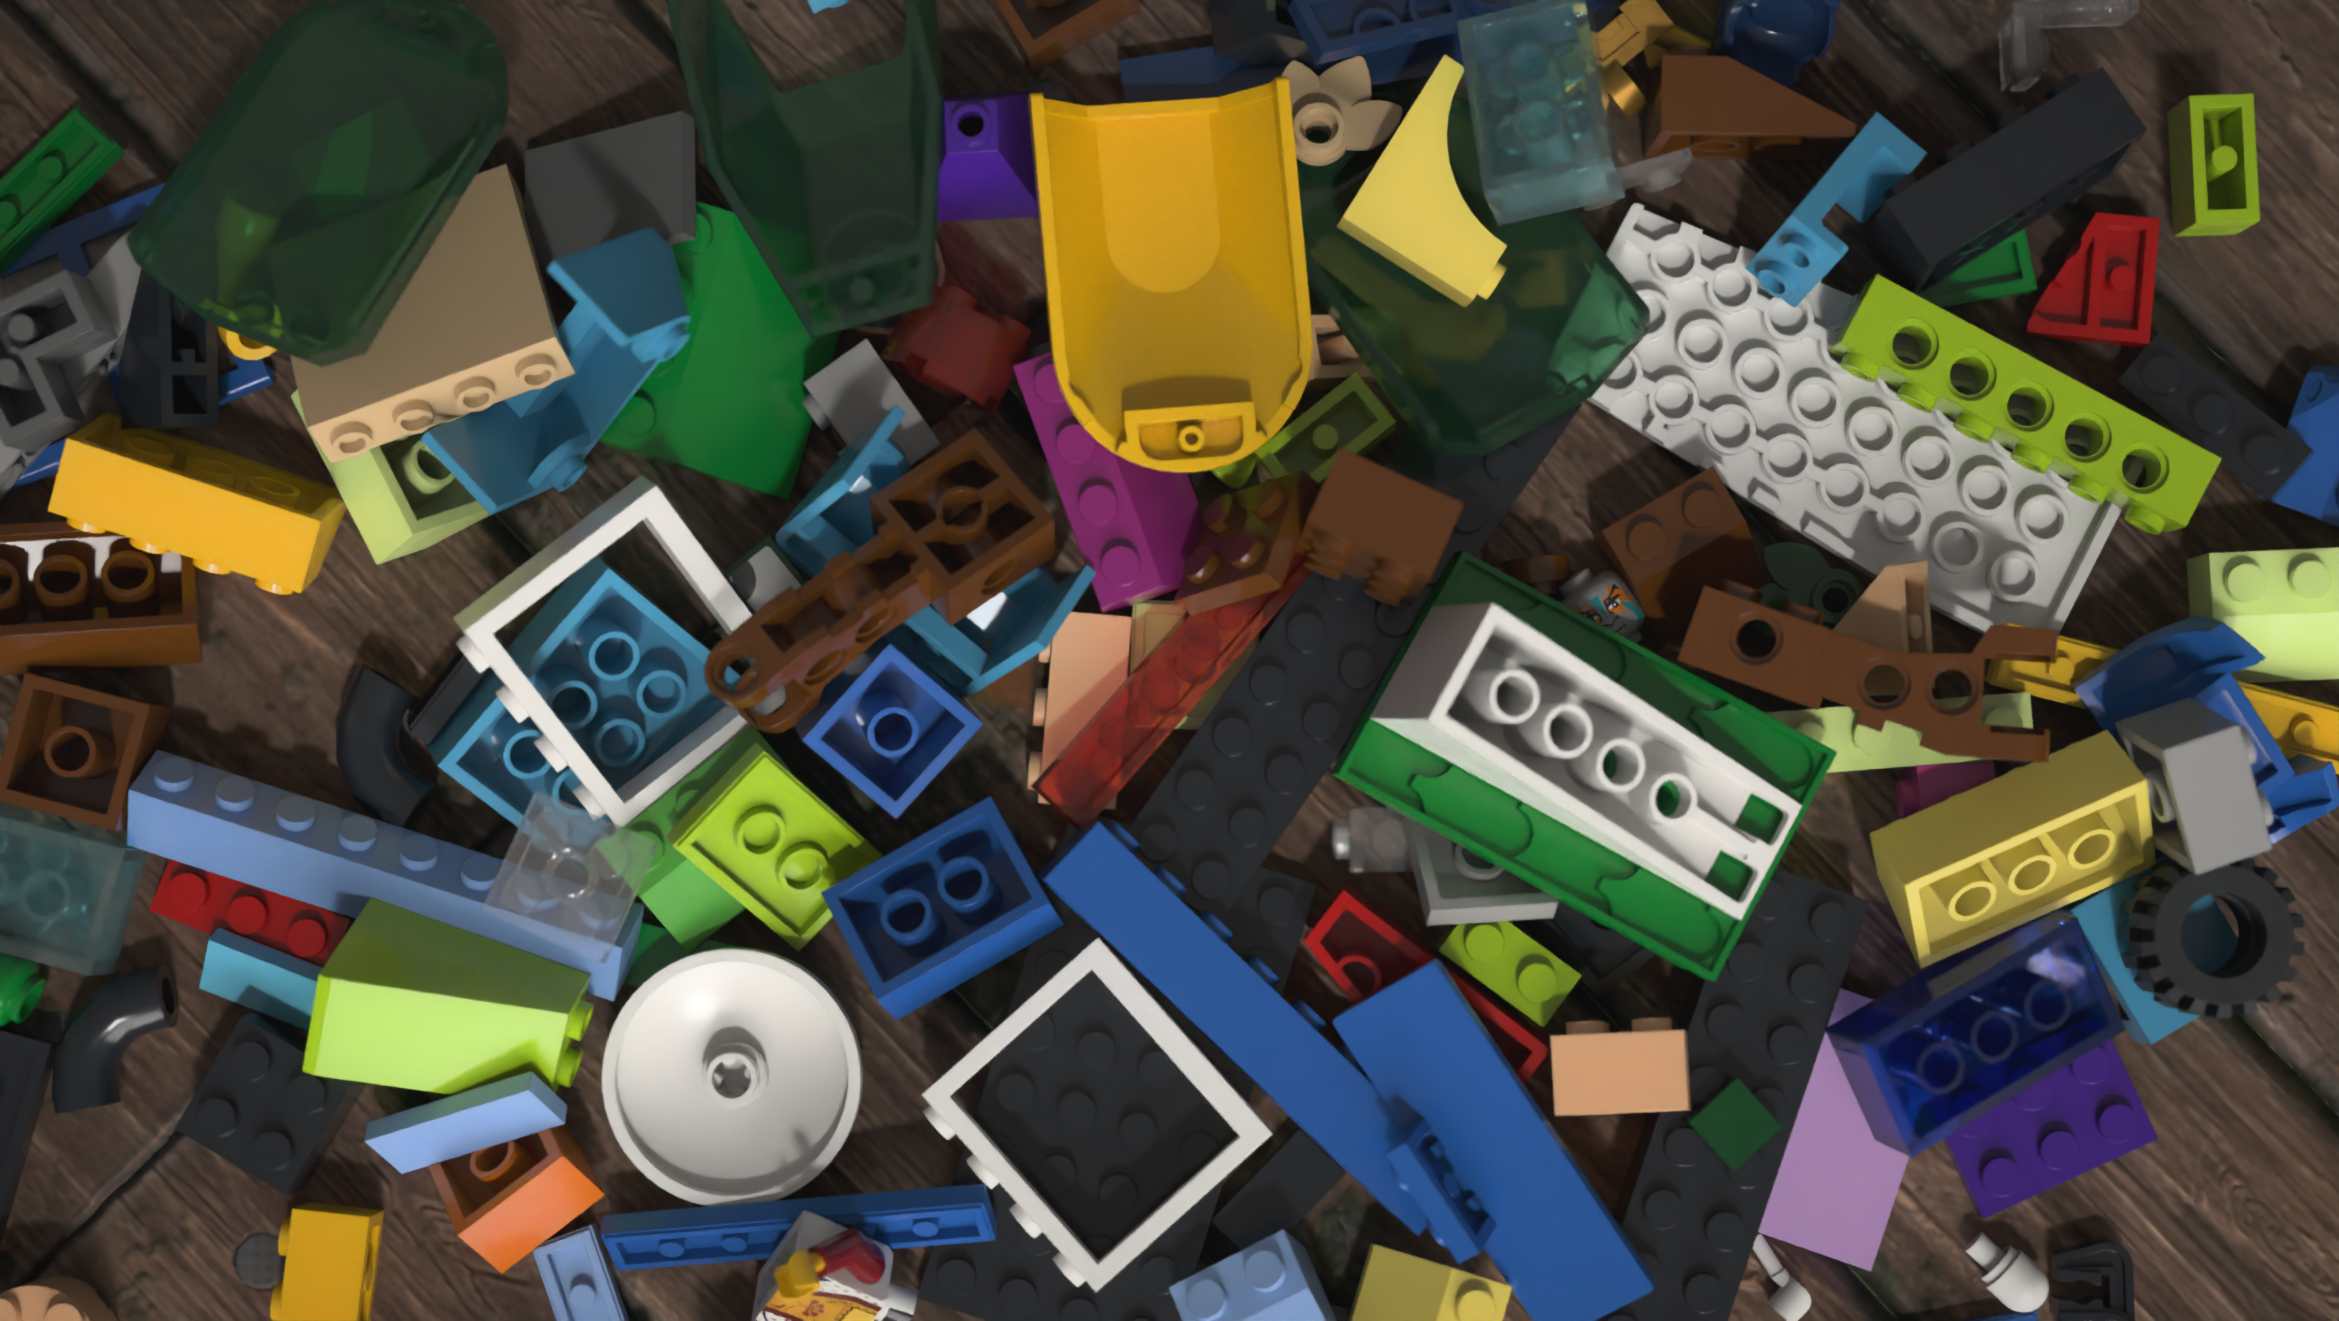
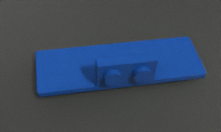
(1486, 1154)

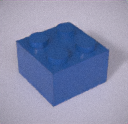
(888, 724)

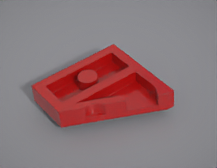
(2102, 285)

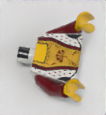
(829, 1276)

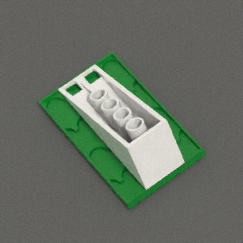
(1584, 765)

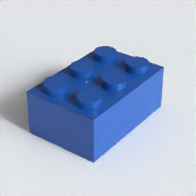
(942, 909)

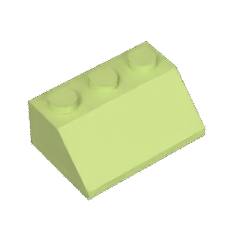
(401, 495)
(2277, 603)

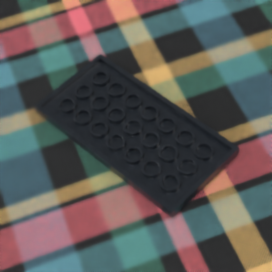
(1102, 1129)

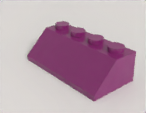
(1126, 518)

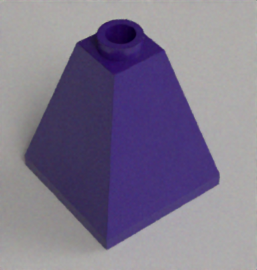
(986, 158)

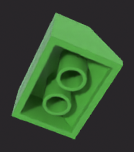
(673, 886)

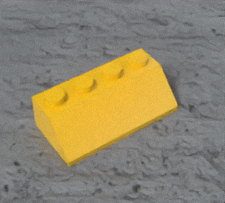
(197, 503)

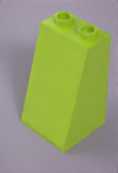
(442, 1008)

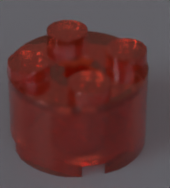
(958, 348)

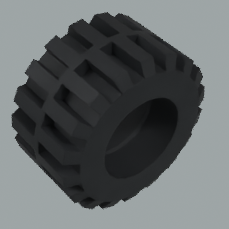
(2261, 948)

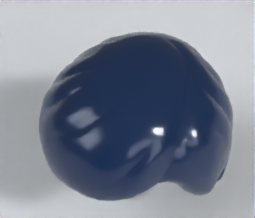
(1775, 34)

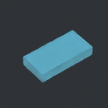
(260, 978)

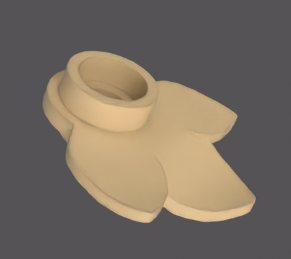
(1340, 107)

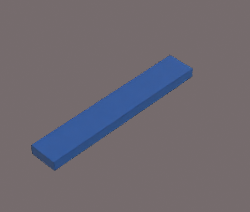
(757, 1228)

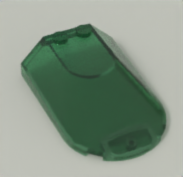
(329, 173)
(1501, 362)

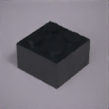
(265, 1109)

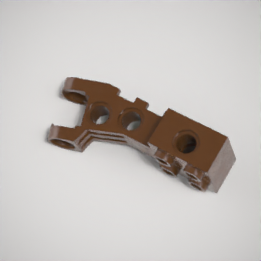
(942, 538)
(1822, 664)

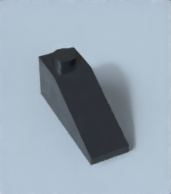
(167, 363)

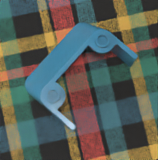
(616, 335)
(838, 519)

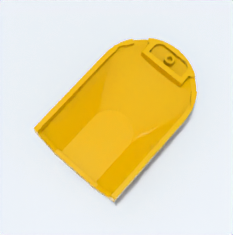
(1175, 271)

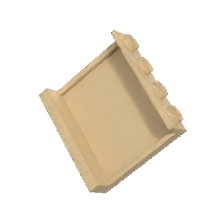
(457, 339)

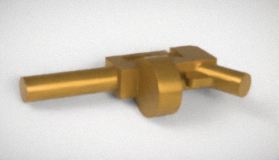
(1638, 28)

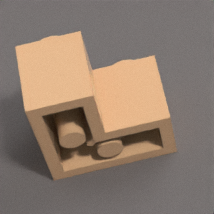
(1620, 1071)

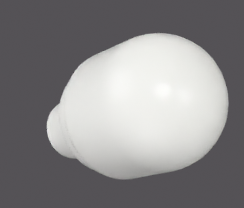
(2009, 1274)

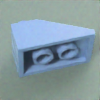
(1257, 1284)

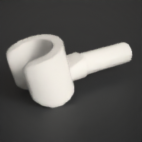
(1791, 1298)

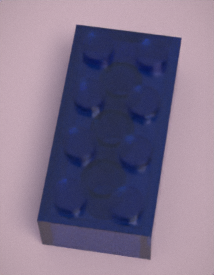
(1974, 1031)

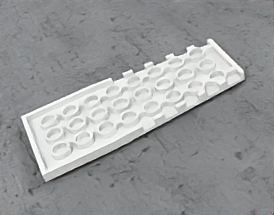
(1840, 458)

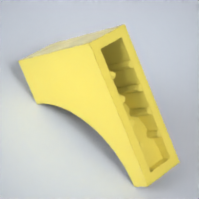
(1414, 207)

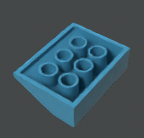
(612, 674)

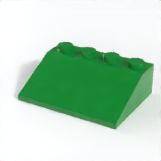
(737, 384)

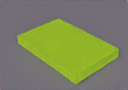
(772, 845)

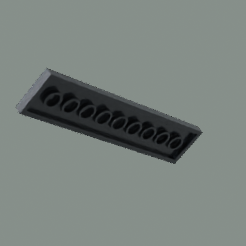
(1309, 690)

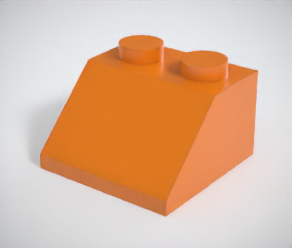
(516, 1193)

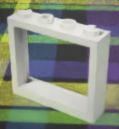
(547, 569)
(1030, 1207)

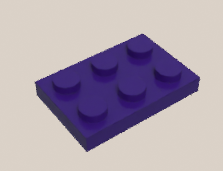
(2051, 1132)

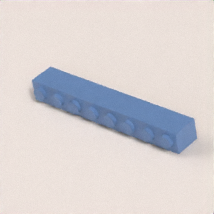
(334, 857)

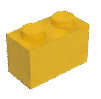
(328, 1263)

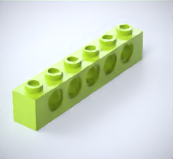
(2174, 466)

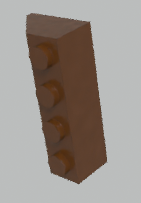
(93, 602)

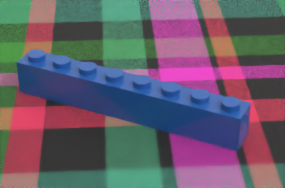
(1233, 1005)

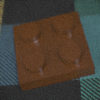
(1246, 542)

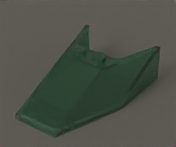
(826, 175)

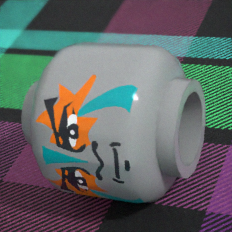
(1604, 600)

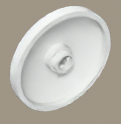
(732, 1077)

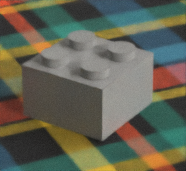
(2198, 784)

